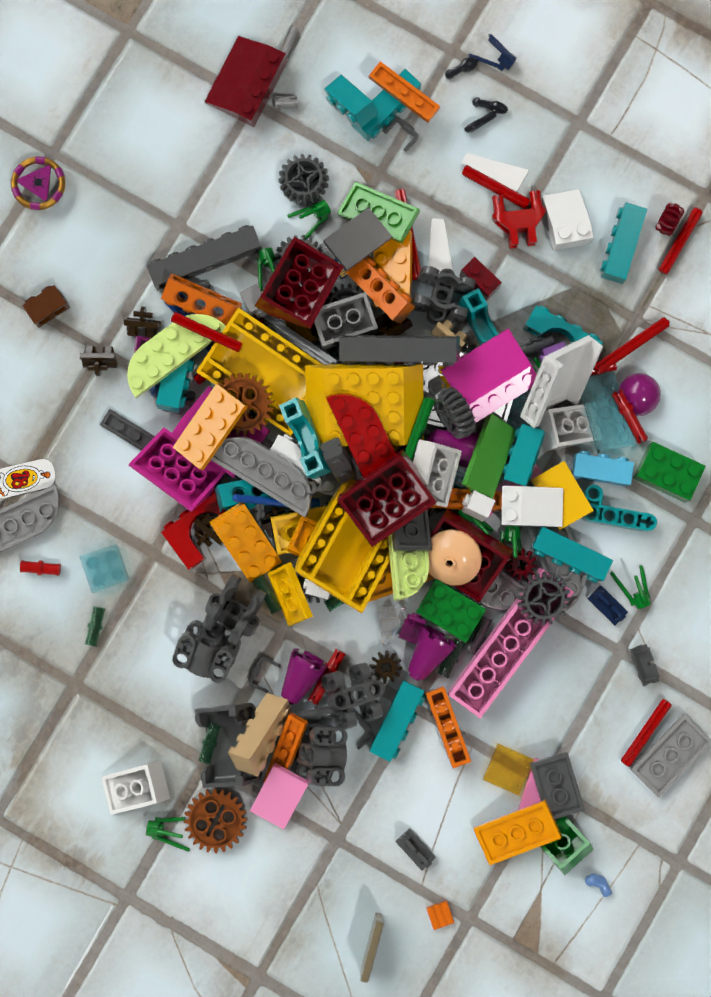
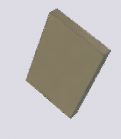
(371, 947)

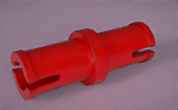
(40, 568)

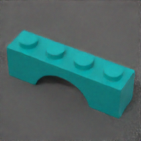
(478, 316)
(543, 322)
(299, 420)

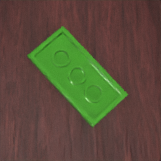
(392, 213)
(489, 456)

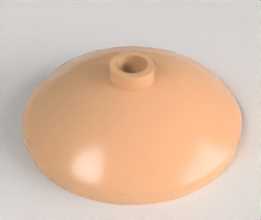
(459, 549)

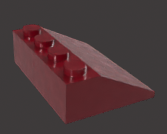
(247, 80)
(299, 284)
(387, 498)
(493, 552)

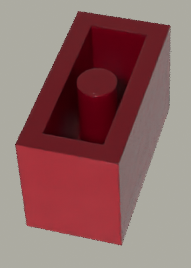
(484, 278)

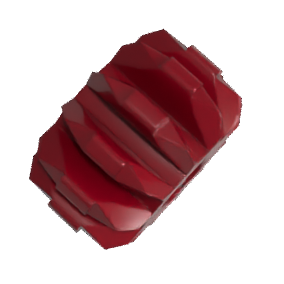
(669, 219)
(527, 566)

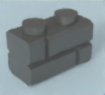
(338, 460)

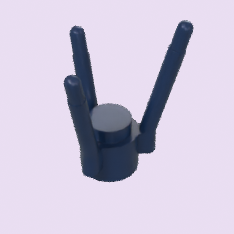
(506, 58)

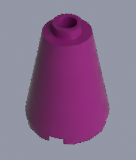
(466, 444)
(429, 652)
(301, 675)

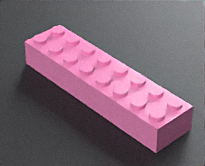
(501, 653)

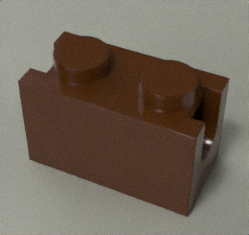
(45, 306)

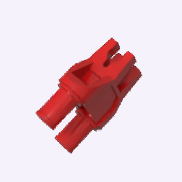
(520, 220)

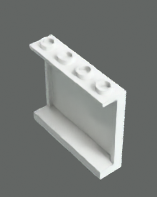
(561, 377)

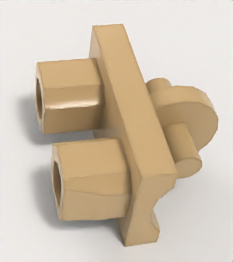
(444, 328)

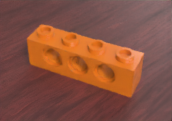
(195, 292)
(402, 304)
(448, 726)

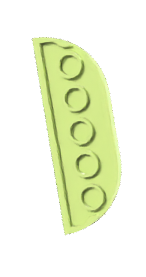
(167, 352)
(408, 571)

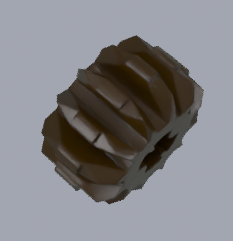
(384, 660)

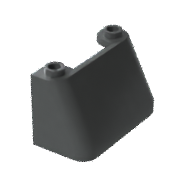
(233, 722)

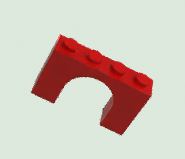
(179, 532)

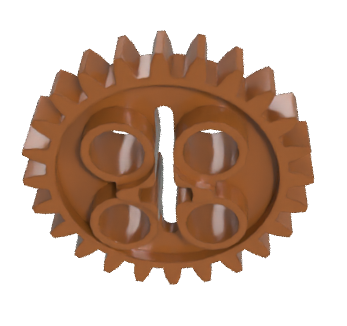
(260, 402)
(200, 812)

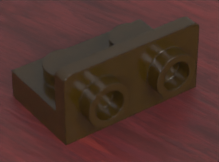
(388, 327)

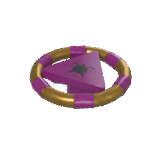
(38, 183)

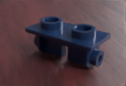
(608, 605)

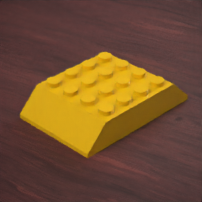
(262, 355)
(390, 389)
(341, 557)

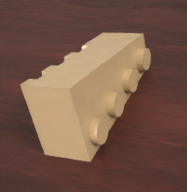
(260, 735)

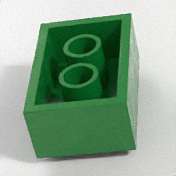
(669, 472)
(450, 610)

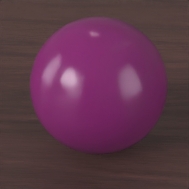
(642, 392)

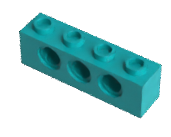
(225, 492)

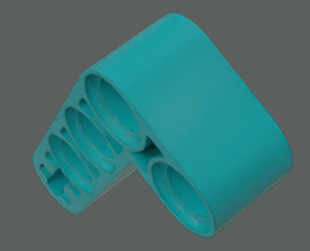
(618, 514)

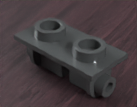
(641, 656)
(415, 849)

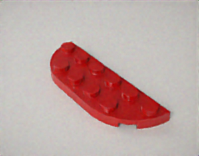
(362, 431)

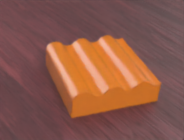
(440, 915)

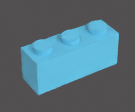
(602, 468)

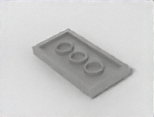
(671, 755)

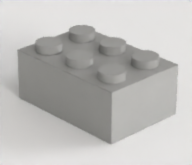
(343, 318)

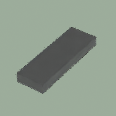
(126, 430)

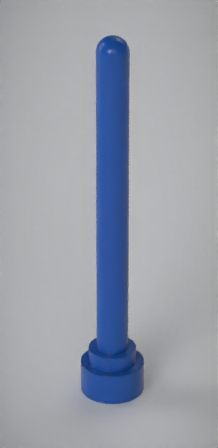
(315, 502)

